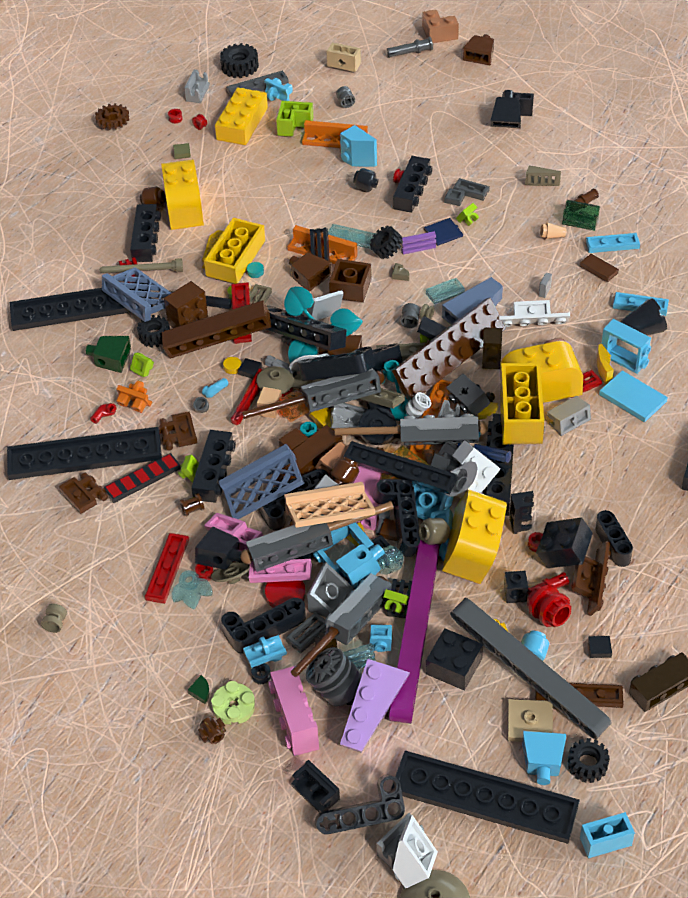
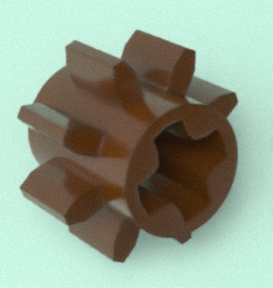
(212, 730)

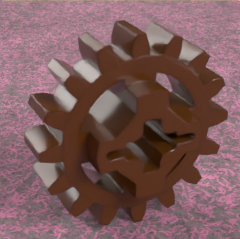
(112, 116)

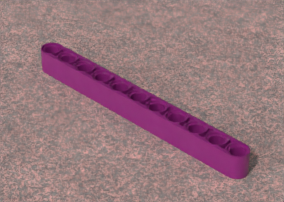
(415, 630)

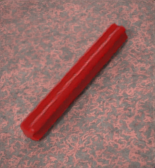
(246, 400)

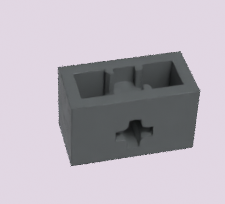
(467, 395)

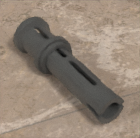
(417, 46)

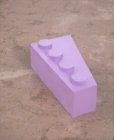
(373, 698)

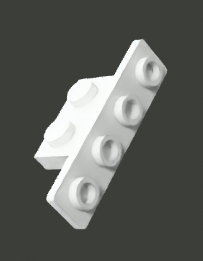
(533, 312)

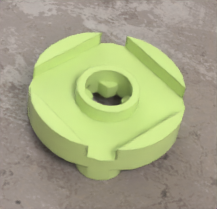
(233, 692)

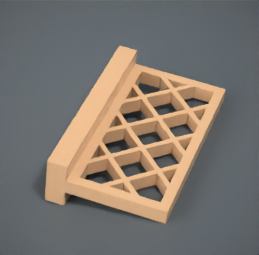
(323, 499)

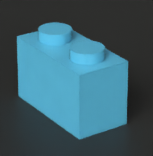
(607, 835)

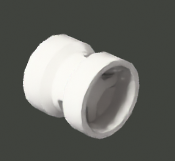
(418, 405)

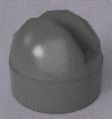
(198, 405)

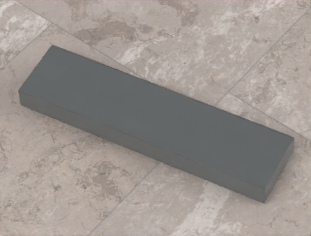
(257, 83)

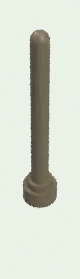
(175, 265)

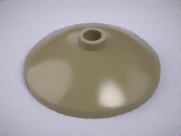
(439, 883)

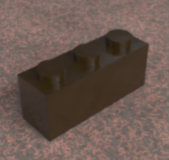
(660, 682)

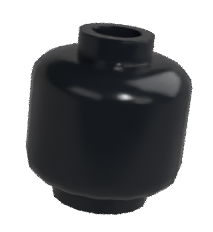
(365, 180)

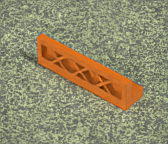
(325, 130)
(338, 246)

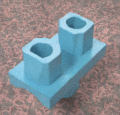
(276, 90)
(265, 651)

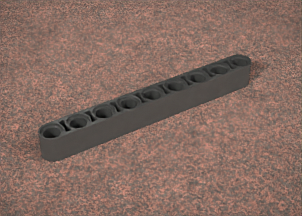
(531, 668)

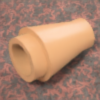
(551, 231)

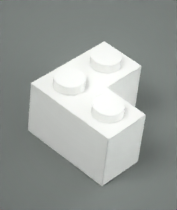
(486, 468)

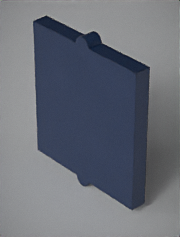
(445, 231)

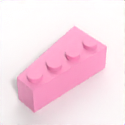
(295, 712)

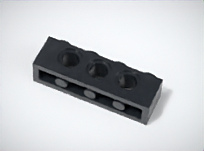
(412, 184)
(145, 232)
(213, 465)

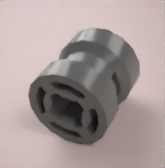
(345, 97)
(410, 315)

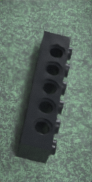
(307, 329)
(501, 484)

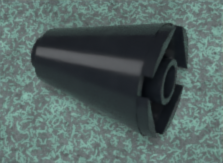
(646, 318)

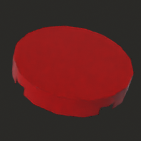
(279, 592)

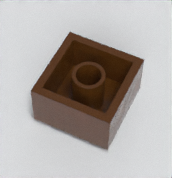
(351, 278)
(186, 305)

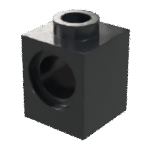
(515, 586)

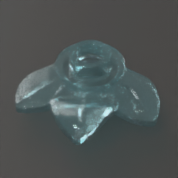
(191, 591)

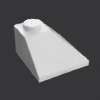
(414, 855)

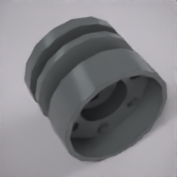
(334, 676)

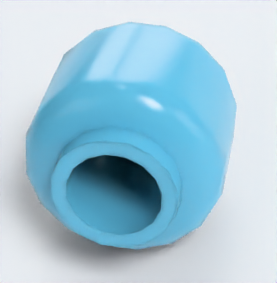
(536, 643)

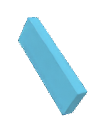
(612, 242)
(630, 302)

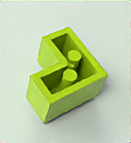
(293, 115)

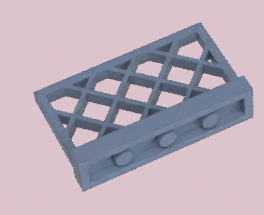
(130, 298)
(257, 472)

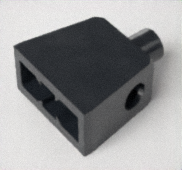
(506, 111)
(218, 549)

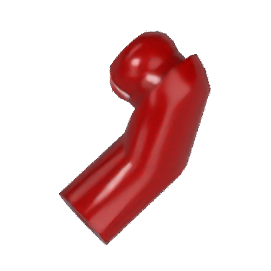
(103, 411)

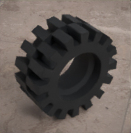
(386, 242)
(152, 338)
(592, 749)

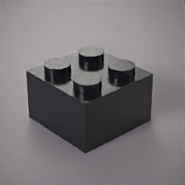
(564, 543)
(454, 659)

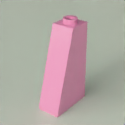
(370, 479)

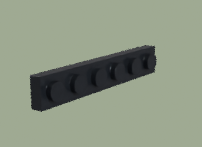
(401, 467)

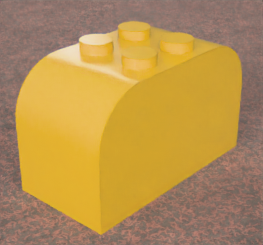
(182, 194)
(559, 368)
(521, 403)
(474, 536)

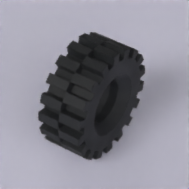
(239, 60)

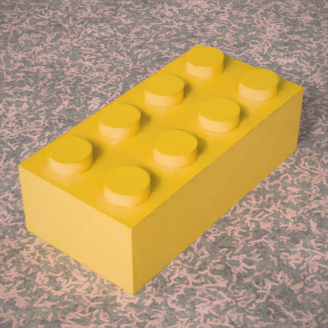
(241, 116)
(234, 250)

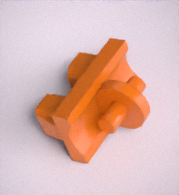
(136, 393)

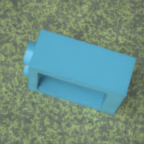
(631, 336)
(338, 535)

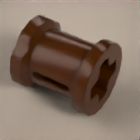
(192, 504)

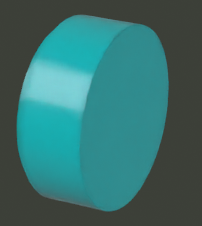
(255, 269)

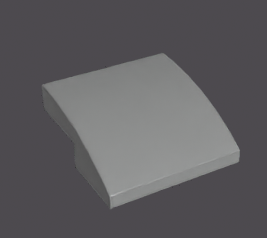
(346, 415)

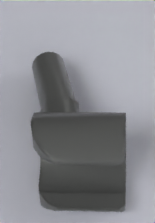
(382, 516)

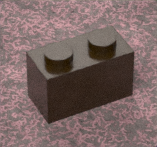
(492, 348)

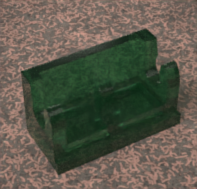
(581, 215)

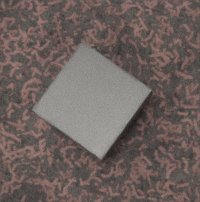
(545, 285)

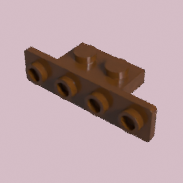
(590, 578)

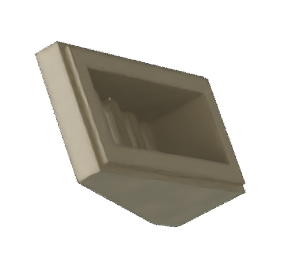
(533, 178)

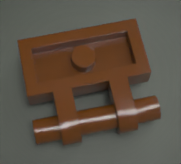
(184, 431)
(79, 496)

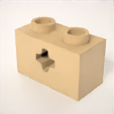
(343, 57)

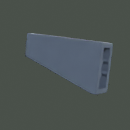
(468, 300)

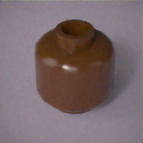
(153, 195)
(344, 471)

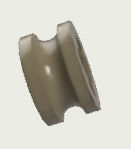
(427, 311)

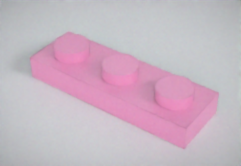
(288, 571)

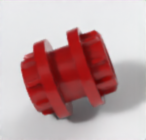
(549, 605)

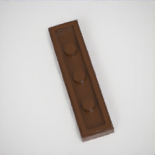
(599, 694)

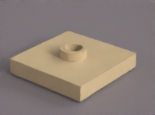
(528, 716)

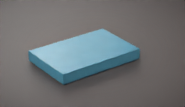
(633, 396)

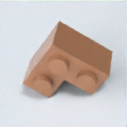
(439, 28)

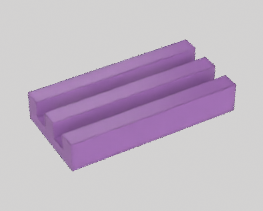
(418, 244)

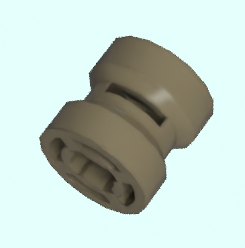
(53, 620)

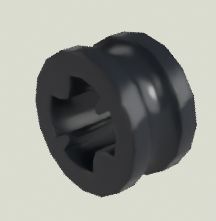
(263, 678)

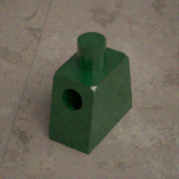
(110, 352)

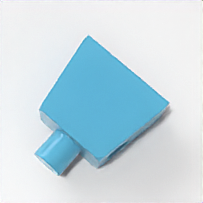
(360, 563)
(543, 754)

